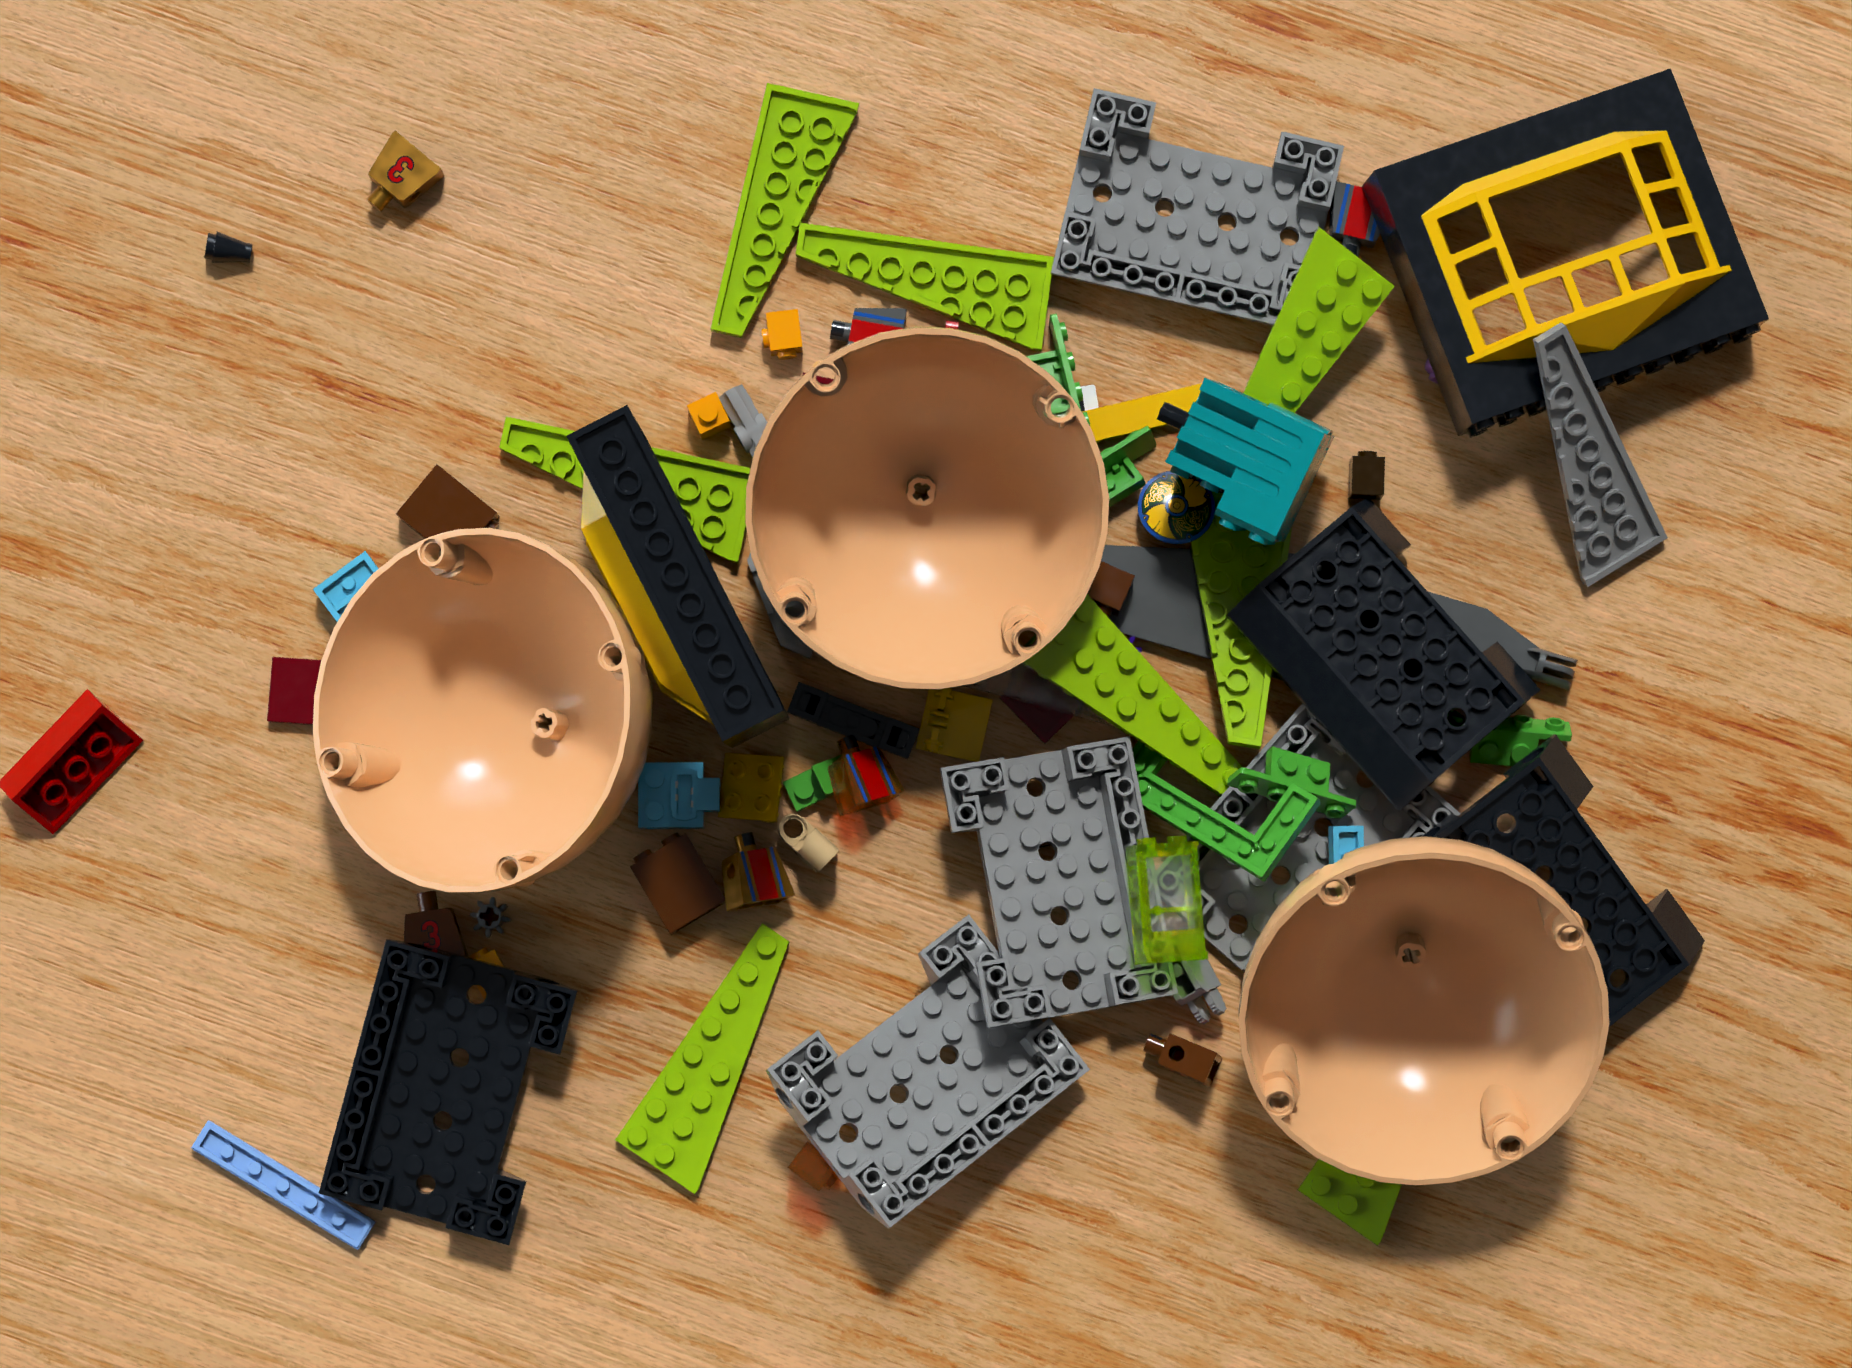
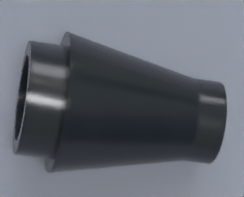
(224, 248)

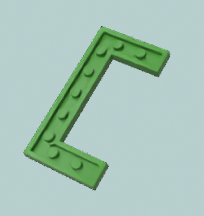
(1251, 852)

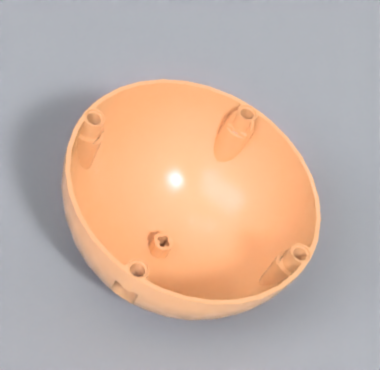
(935, 581)
(487, 711)
(1414, 1054)

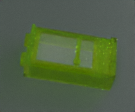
(1165, 901)

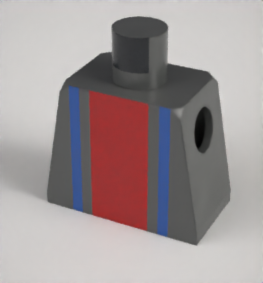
(1352, 218)
(868, 323)

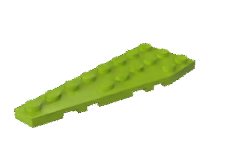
(1226, 571)

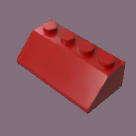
(69, 762)

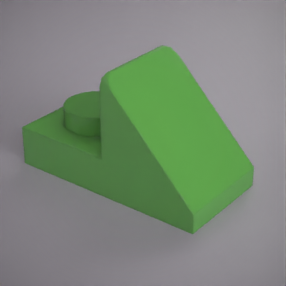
(810, 785)

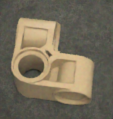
(811, 845)

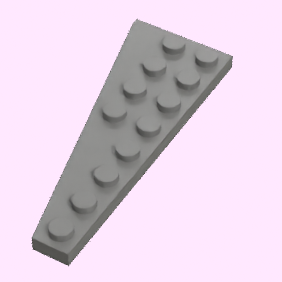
(1601, 489)

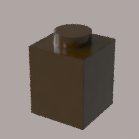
(1366, 476)

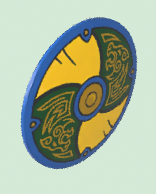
(1175, 508)

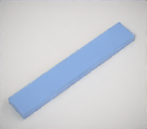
(283, 1184)

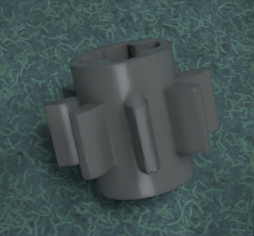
(485, 909)

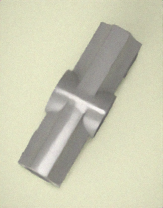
(744, 416)

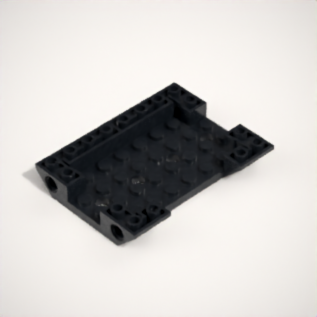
(1356, 674)
(1543, 798)
(408, 1076)

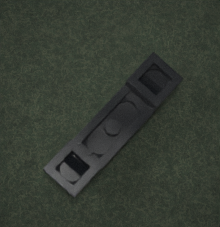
(854, 720)

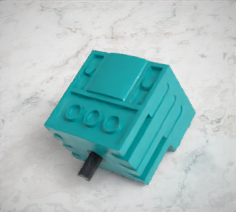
(1251, 454)

